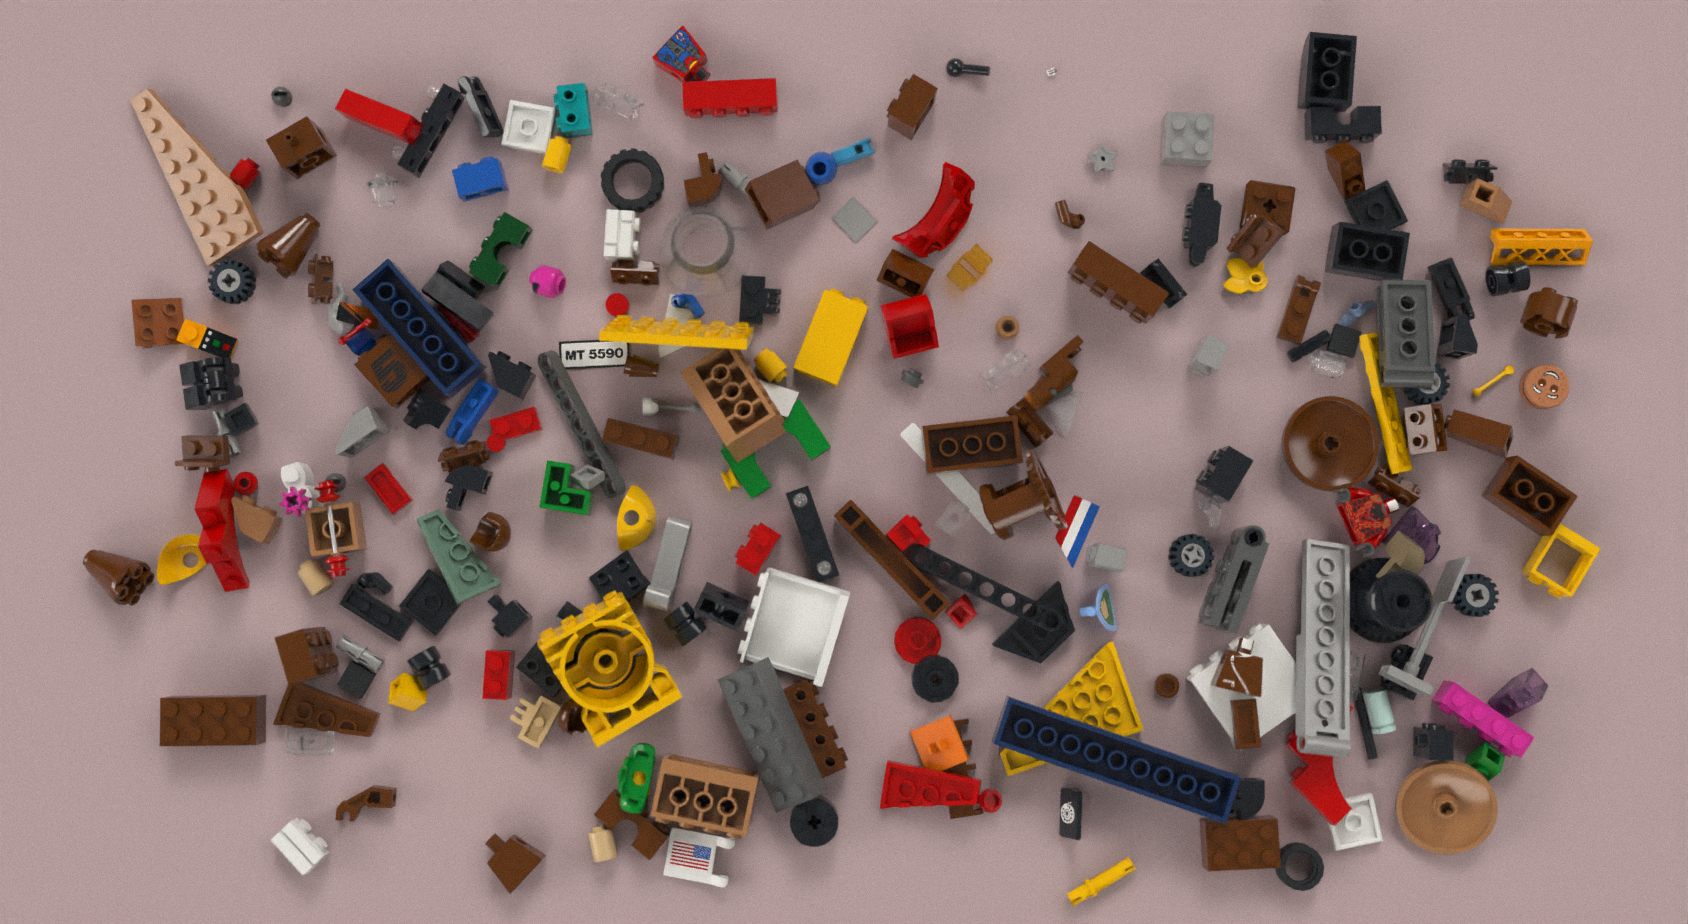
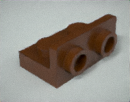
(1255, 239)
(204, 452)

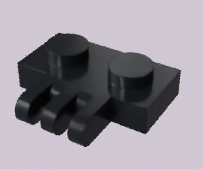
(756, 299)

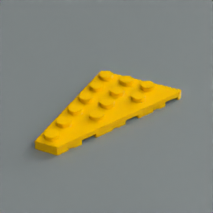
(1093, 696)

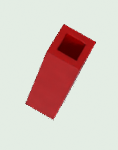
(379, 116)

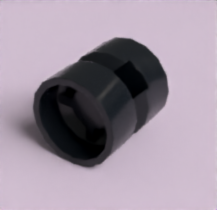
(1512, 278)
(684, 623)
(422, 661)

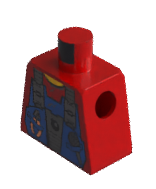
(682, 57)

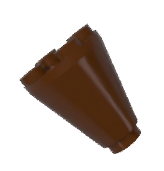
(289, 244)
(118, 575)

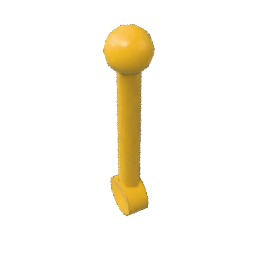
(1508, 370)

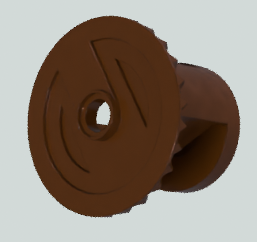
(1022, 500)

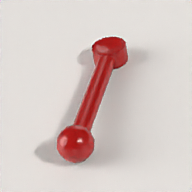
(343, 339)

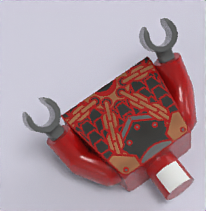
(1365, 517)

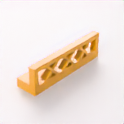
(1542, 241)

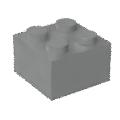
(1187, 139)

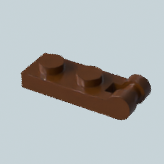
(1298, 310)

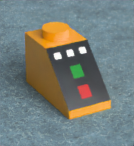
(207, 339)

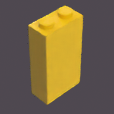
(831, 337)

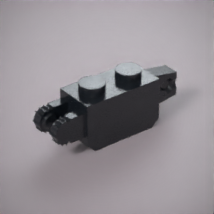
(1202, 224)

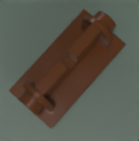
(320, 269)
(624, 272)
(1030, 422)
(454, 457)
(1403, 492)

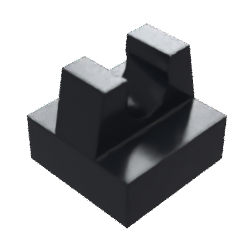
(241, 419)

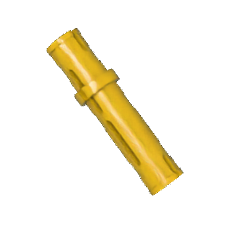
(1101, 881)

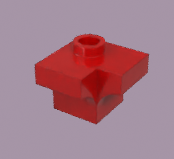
(908, 532)

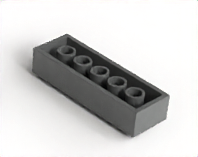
(772, 735)

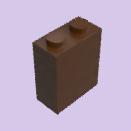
(782, 194)

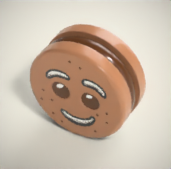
(1544, 386)

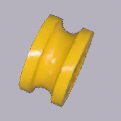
(730, 479)

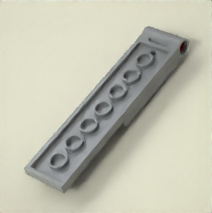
(1324, 651)

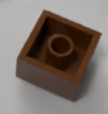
(912, 106)

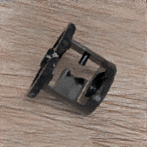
(1389, 605)

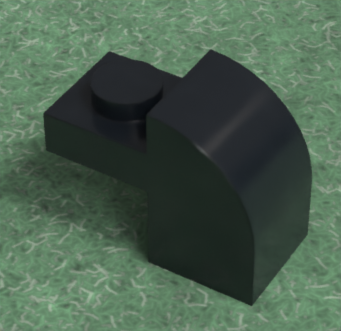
(466, 478)
(1249, 797)

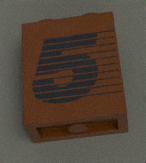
(391, 370)

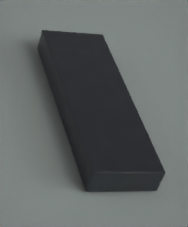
(457, 302)
(376, 612)

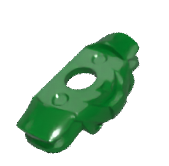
(632, 795)

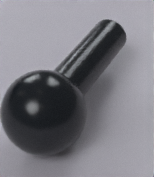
(956, 68)

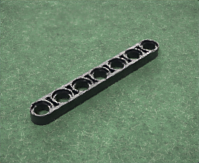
(994, 599)

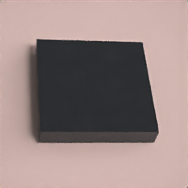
(1376, 207)
(431, 602)

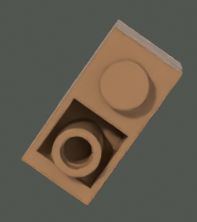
(1486, 200)
(256, 521)

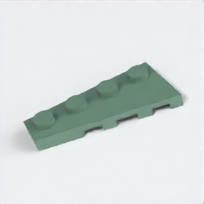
(458, 563)

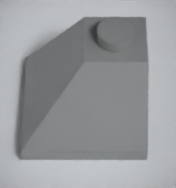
(361, 432)

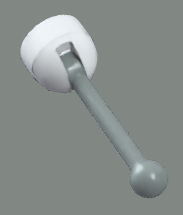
(651, 407)

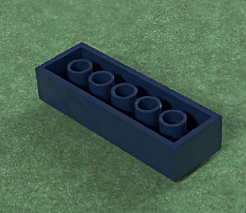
(419, 328)

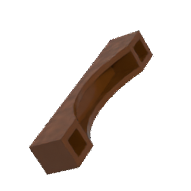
(891, 559)

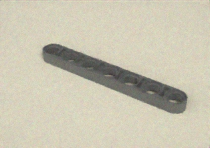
(580, 412)

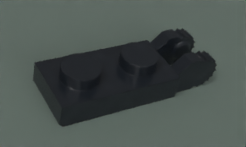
(481, 106)
(1451, 287)

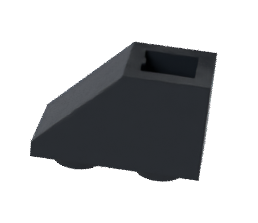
(510, 376)

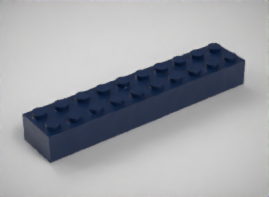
(1116, 759)

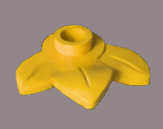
(1242, 277)

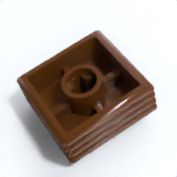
(1277, 196)

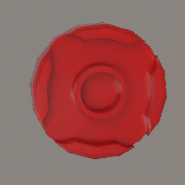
(917, 639)

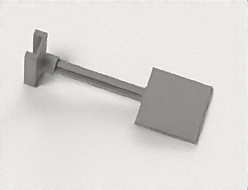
(1443, 594)

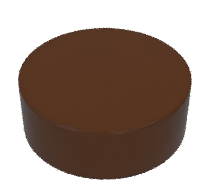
(1166, 685)

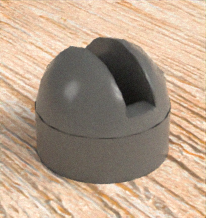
(281, 101)
(336, 476)

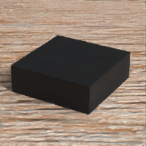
(1344, 341)
(356, 679)

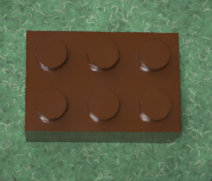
(1529, 496)
(307, 654)
(1240, 843)

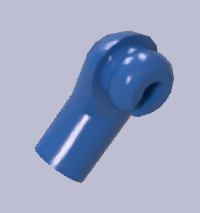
(688, 301)

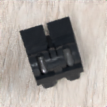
(210, 381)

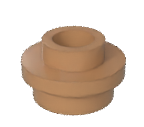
(1012, 322)

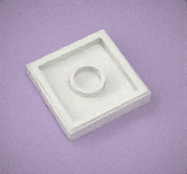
(528, 126)
(1358, 826)

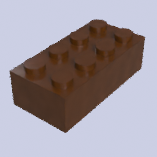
(1117, 283)
(971, 445)
(213, 720)

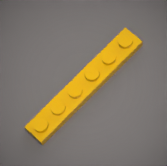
(1386, 407)

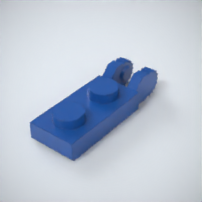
(471, 411)

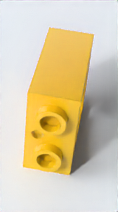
(1584, 547)

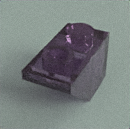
(1519, 693)

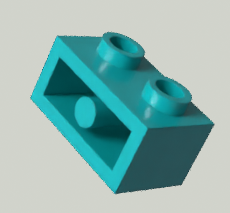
(573, 110)

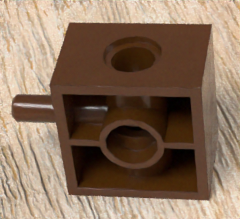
(301, 147)

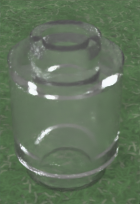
(1327, 364)

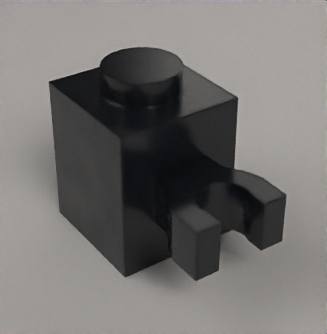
(509, 617)

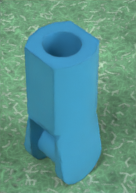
(849, 154)

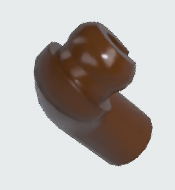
(1067, 218)

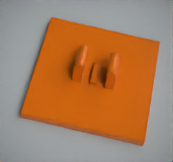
(939, 744)

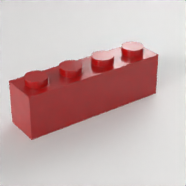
(730, 97)

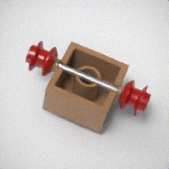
(334, 529)

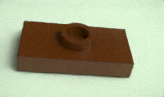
(1245, 723)

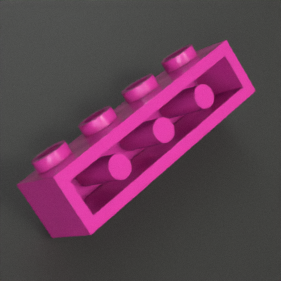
(1483, 719)

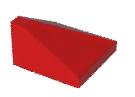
(961, 611)

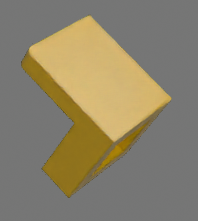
(407, 692)

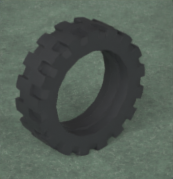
(617, 162)

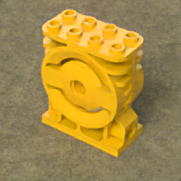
(559, 649)

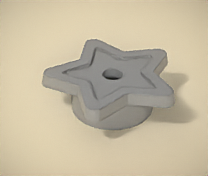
(1098, 163)

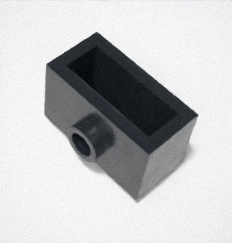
(1433, 742)

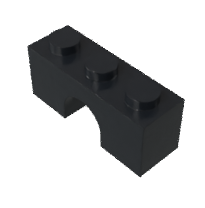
(1323, 126)

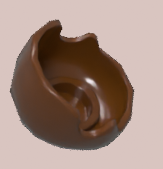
(570, 718)

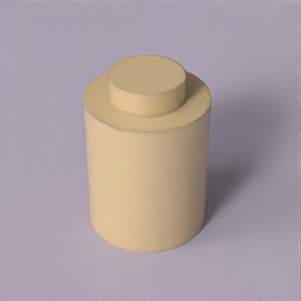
(315, 577)
(602, 843)

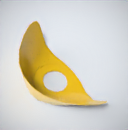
(633, 535)
(170, 562)

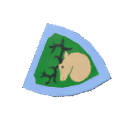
(1102, 609)

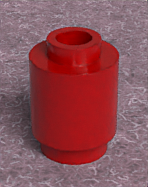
(245, 173)

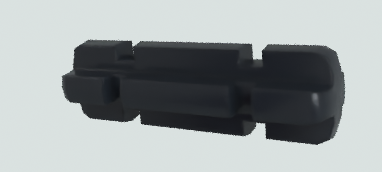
(1309, 346)

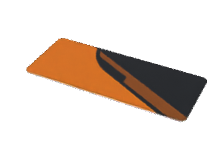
(355, 315)

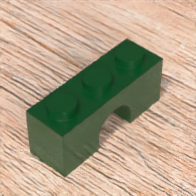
(506, 232)

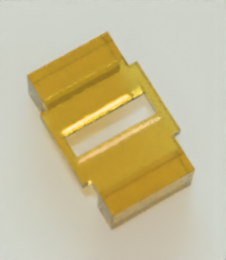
(977, 259)

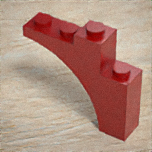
(218, 536)
(1317, 782)

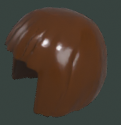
(492, 533)

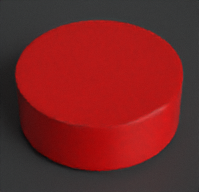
(617, 304)

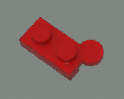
(511, 427)

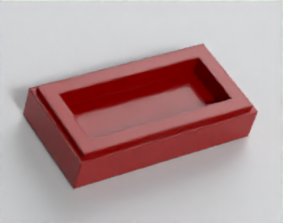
(388, 488)

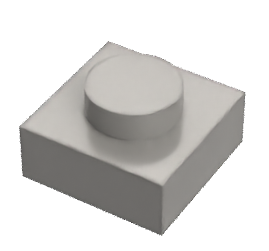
(587, 477)

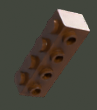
(814, 727)

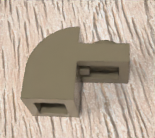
(1404, 555)

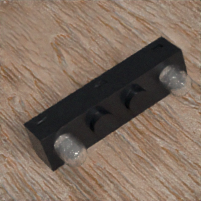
(435, 124)
(812, 534)

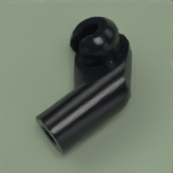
(374, 579)

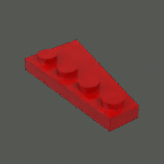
(920, 786)

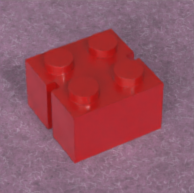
(909, 326)

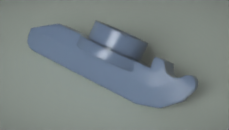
(1356, 311)

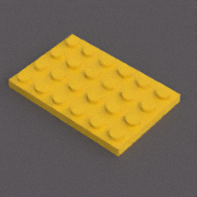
(676, 333)

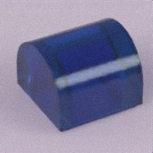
(361, 341)

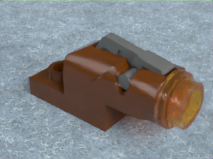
(1058, 377)

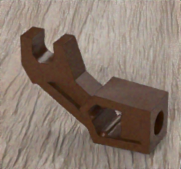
(355, 804)

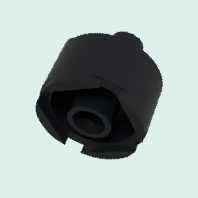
(806, 832)

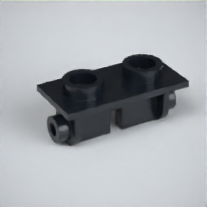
(1459, 170)
(1163, 278)

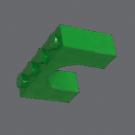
(798, 424)

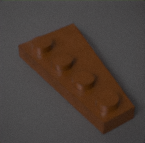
(316, 709)

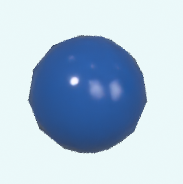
(821, 168)

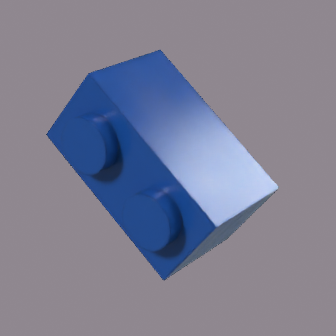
(480, 178)

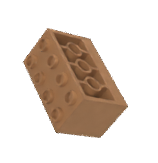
(734, 401)
(709, 779)

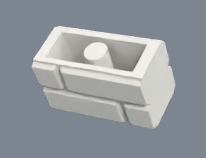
(621, 234)
(300, 845)

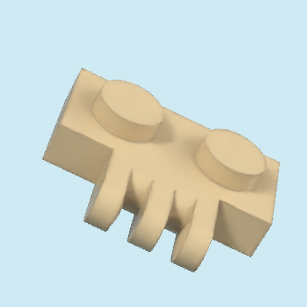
(536, 719)

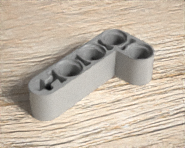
(668, 564)

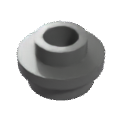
(912, 377)

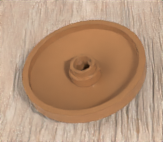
(1446, 807)

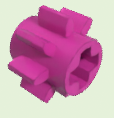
(289, 504)

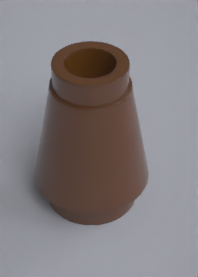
(640, 367)

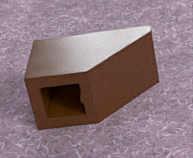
(1346, 169)

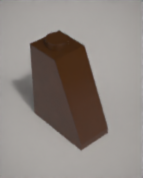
(1480, 432)

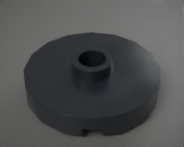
(941, 688)

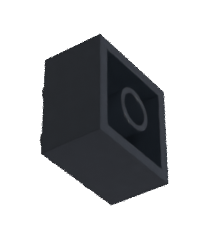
(1223, 474)

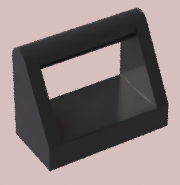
(1456, 341)

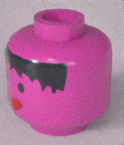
(547, 281)

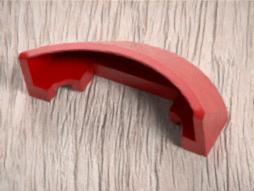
(945, 216)

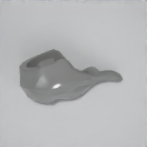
(339, 326)

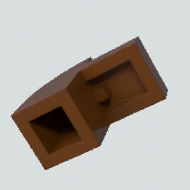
(705, 188)

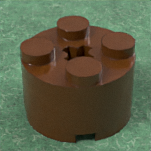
(1549, 313)

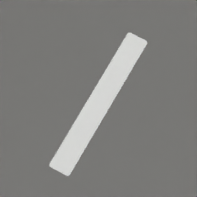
(953, 480)

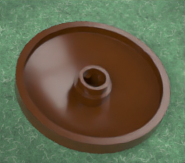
(1330, 443)

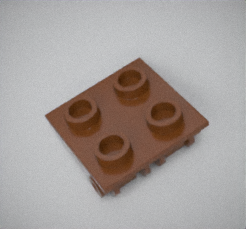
(157, 321)

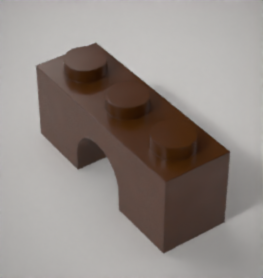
(640, 438)
(650, 833)

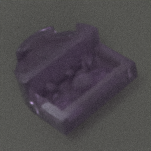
(1420, 530)

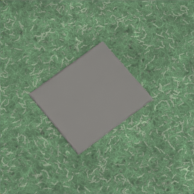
(854, 219)

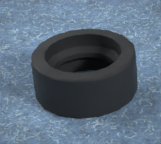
(1316, 874)

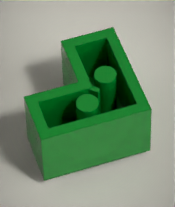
(558, 491)

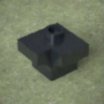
(425, 410)

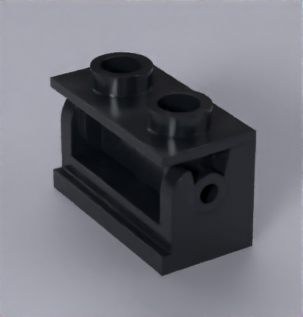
(1399, 656)

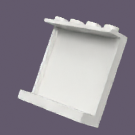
(794, 624)
(1278, 682)

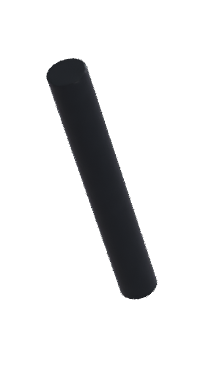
(1365, 726)

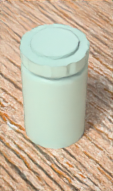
(1379, 711)

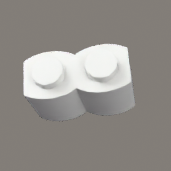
(300, 476)

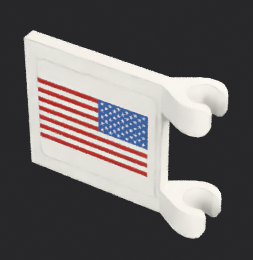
(693, 856)

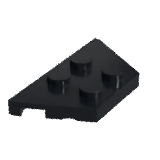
(1031, 641)

